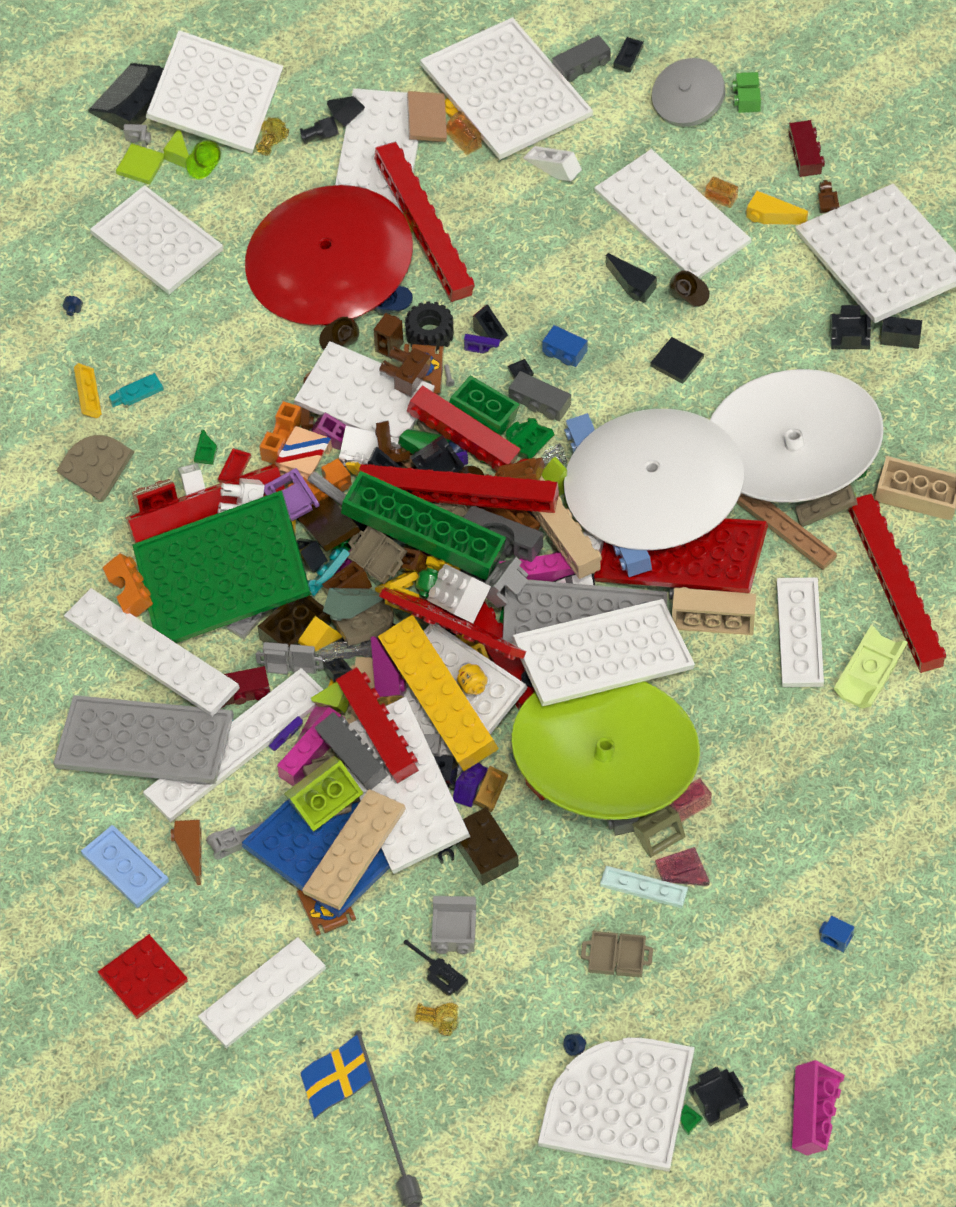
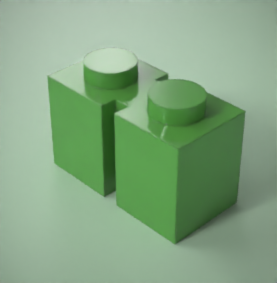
(747, 92)

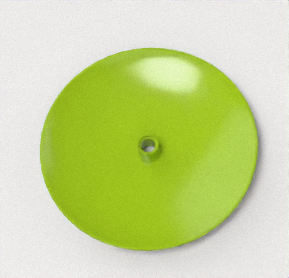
(608, 751)

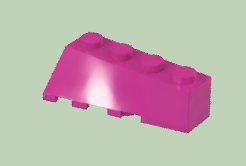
(546, 567)
(307, 747)
(814, 1106)

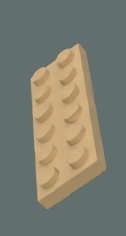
(354, 849)

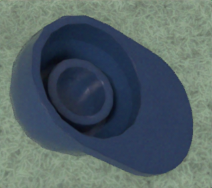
(398, 301)

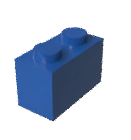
(564, 346)

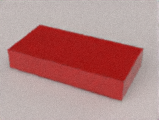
(234, 465)

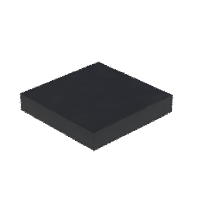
(677, 360)

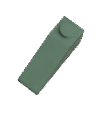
(349, 602)

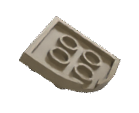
(95, 464)
(366, 624)

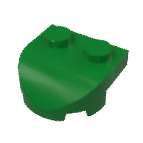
(528, 437)

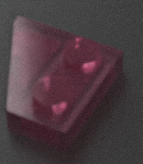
(682, 868)

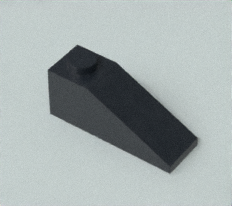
(633, 280)

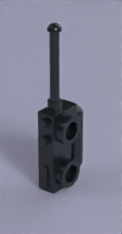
(441, 969)

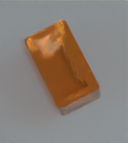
(721, 192)

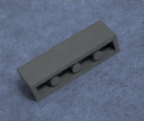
(351, 751)

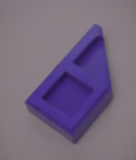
(479, 344)
(286, 733)

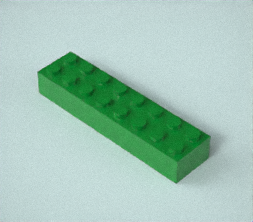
(423, 525)

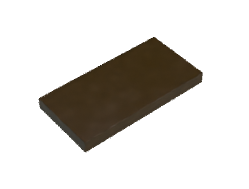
(328, 524)

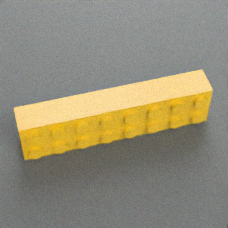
(438, 692)

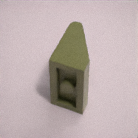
(656, 822)

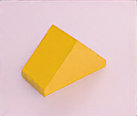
(318, 634)

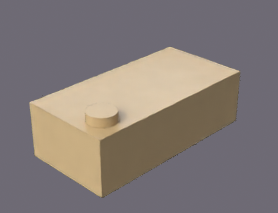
(917, 488)
(714, 611)

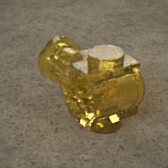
(273, 133)
(437, 1015)

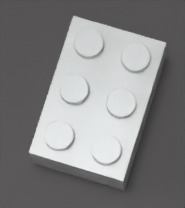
(458, 593)

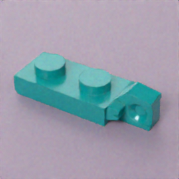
(136, 391)
(326, 571)

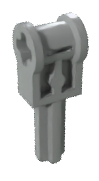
(229, 840)

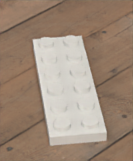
(800, 632)
(261, 992)

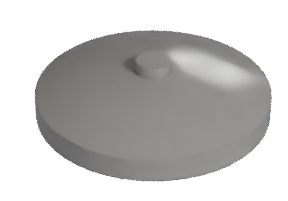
(688, 92)

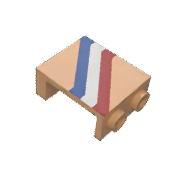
(303, 452)

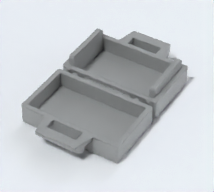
(281, 659)

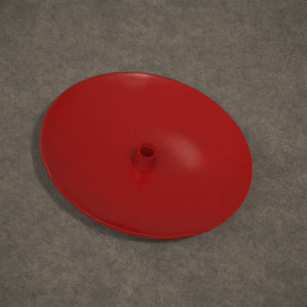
(328, 254)

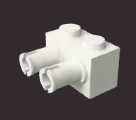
(245, 492)

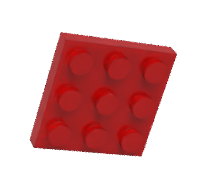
(143, 976)

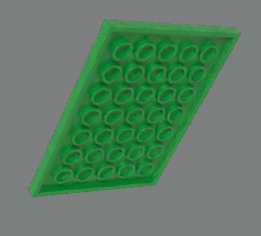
(222, 568)

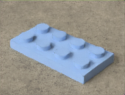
(124, 866)

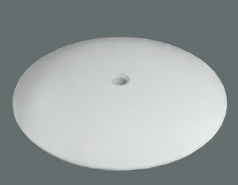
(801, 433)
(654, 479)

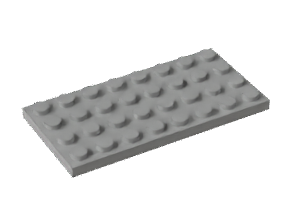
(553, 603)
(143, 739)

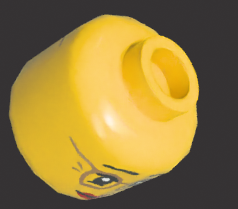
(472, 679)

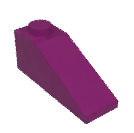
(330, 427)
(386, 675)

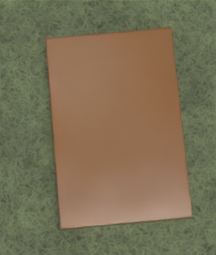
(426, 116)

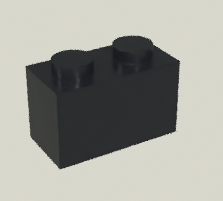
(901, 332)

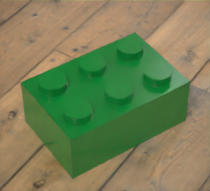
(485, 404)

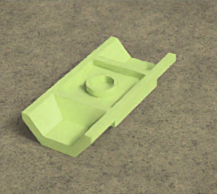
(869, 669)

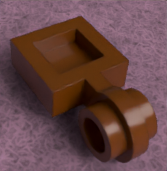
(827, 199)

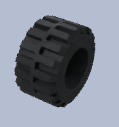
(429, 315)

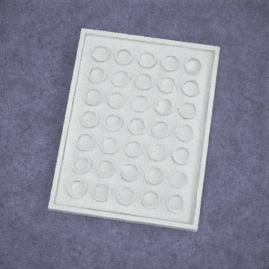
(506, 88)
(882, 252)

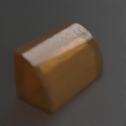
(463, 133)

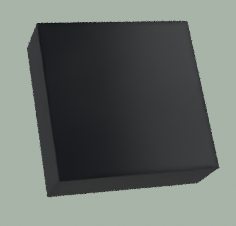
(522, 366)

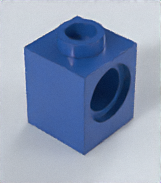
(836, 933)

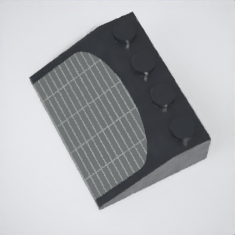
(128, 96)

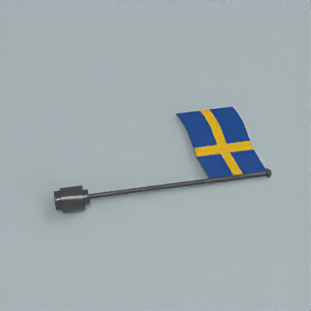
(340, 1077)

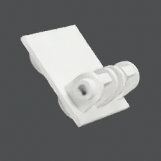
(357, 445)

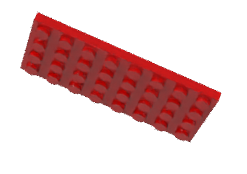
(716, 561)

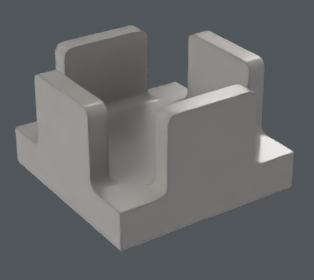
(506, 575)

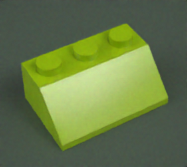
(323, 793)

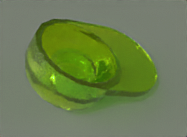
(203, 159)

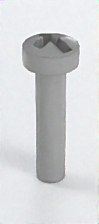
(450, 382)

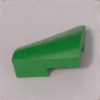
(415, 440)

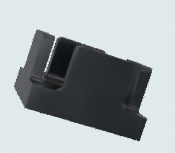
(850, 329)
(437, 457)
(718, 1095)

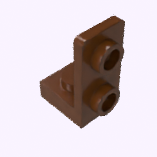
(384, 443)

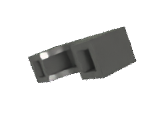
(526, 540)

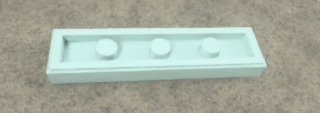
(644, 887)

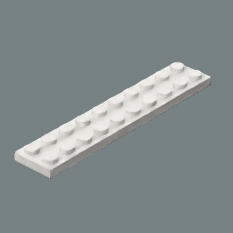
(152, 652)
(246, 738)

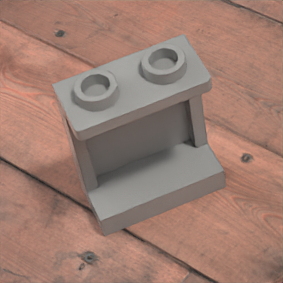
(453, 924)

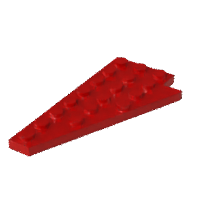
(448, 620)

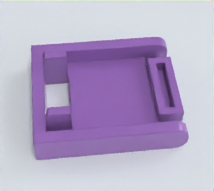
(297, 496)

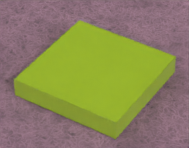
(140, 164)

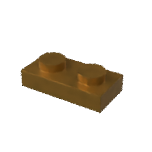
(490, 788)

